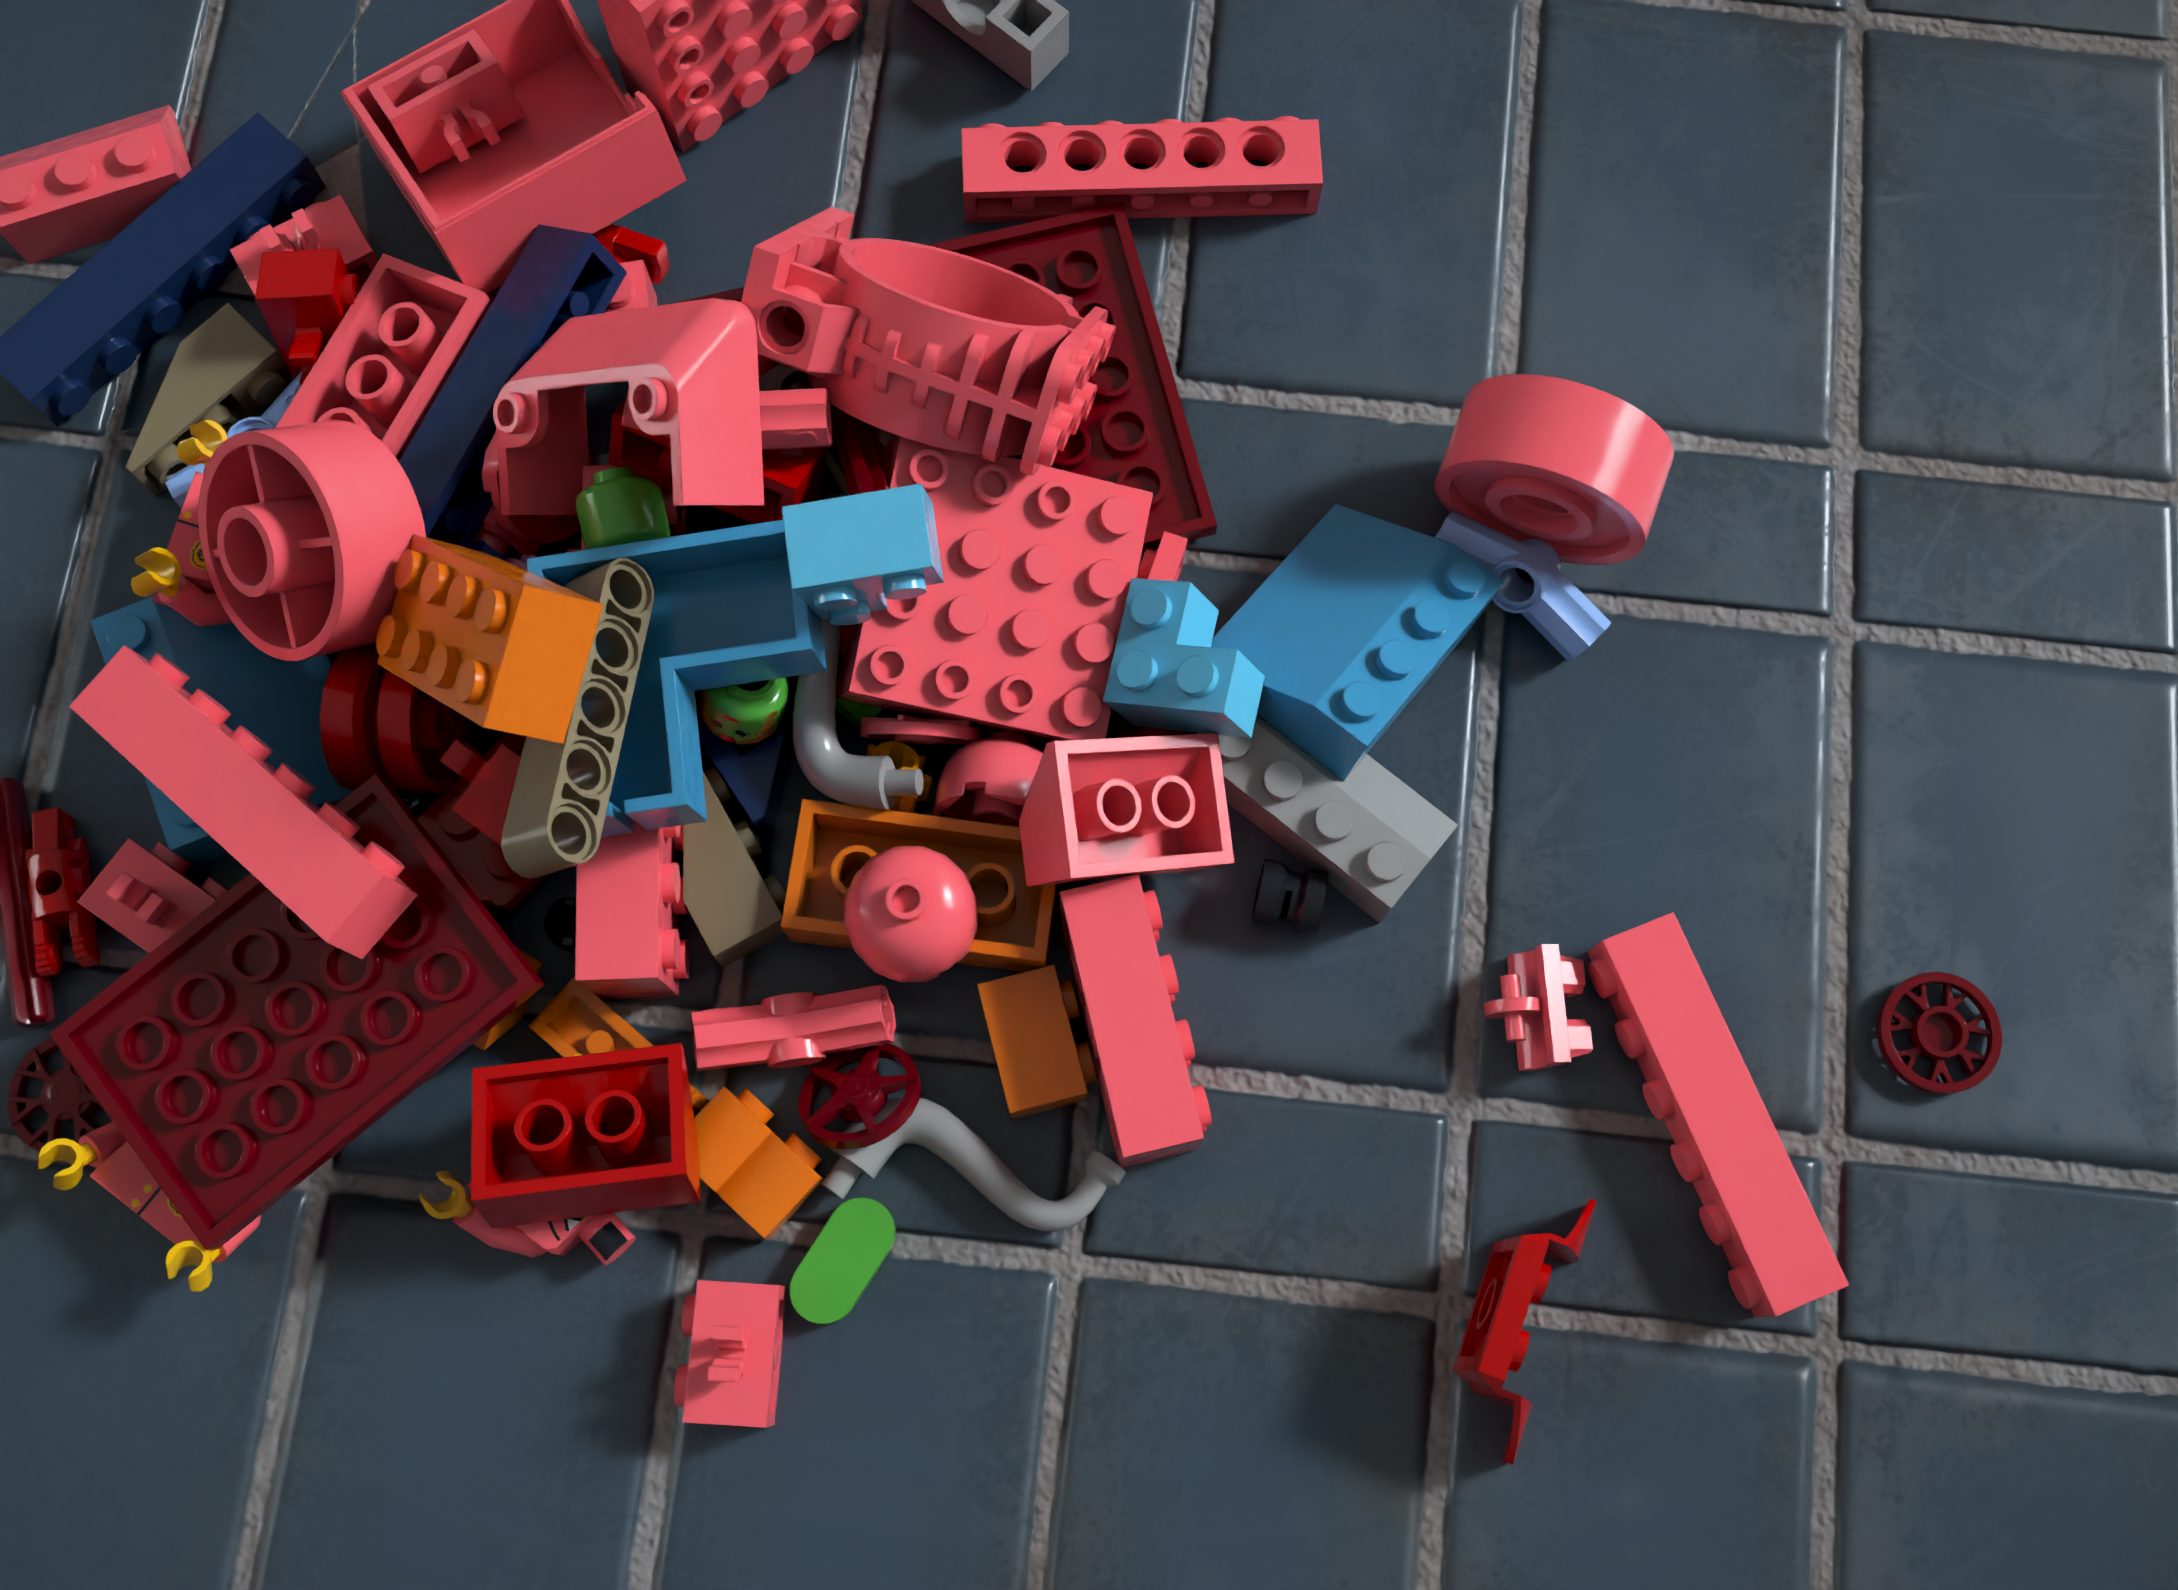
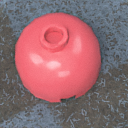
(988, 780)
(910, 913)

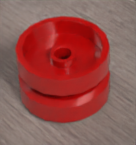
(385, 727)

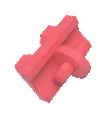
(1536, 1008)

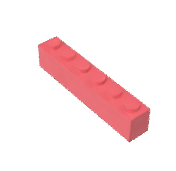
(244, 802)
(1715, 1119)

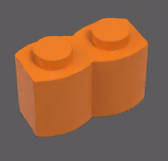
(752, 1164)

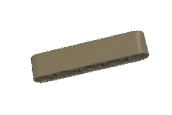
(566, 787)

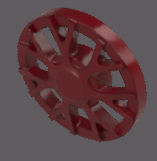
(1939, 1033)
(62, 1097)

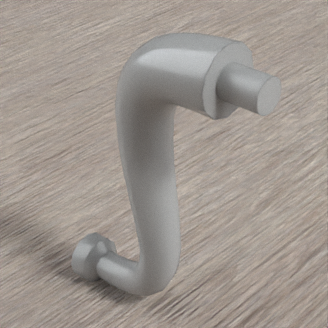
(839, 775)
(974, 1159)

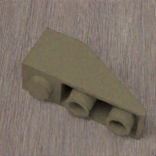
(216, 375)
(722, 884)

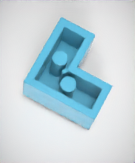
(861, 550)
(1170, 673)

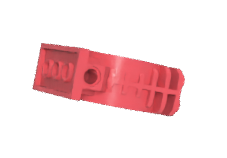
(926, 340)

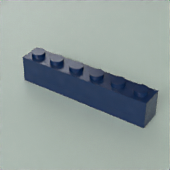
(155, 269)
(553, 280)

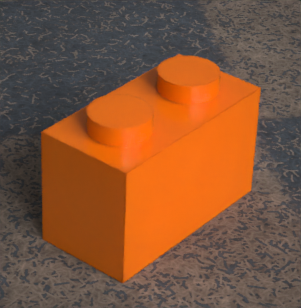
(1035, 1042)

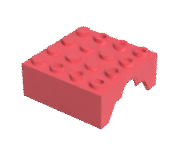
(717, 55)
(568, 164)
(1025, 601)

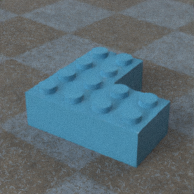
(715, 622)

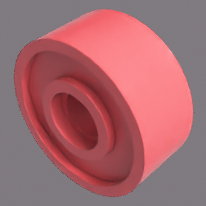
(1556, 466)
(306, 535)

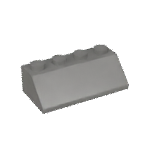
(1362, 831)

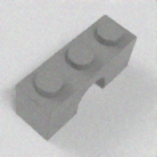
(1015, 35)

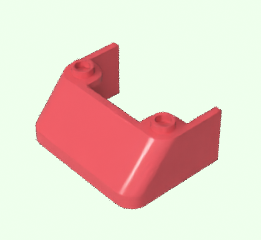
(687, 378)

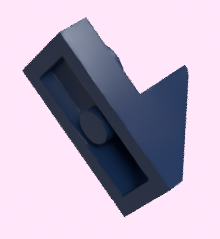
(755, 776)

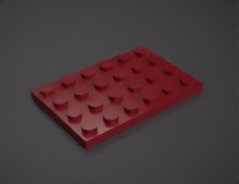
(266, 1050)

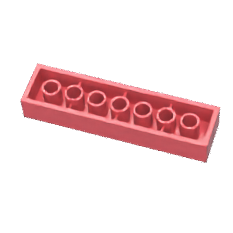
(633, 888)

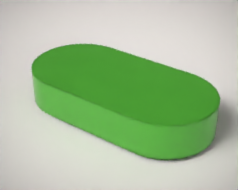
(842, 1261)

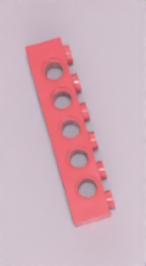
(1165, 190)

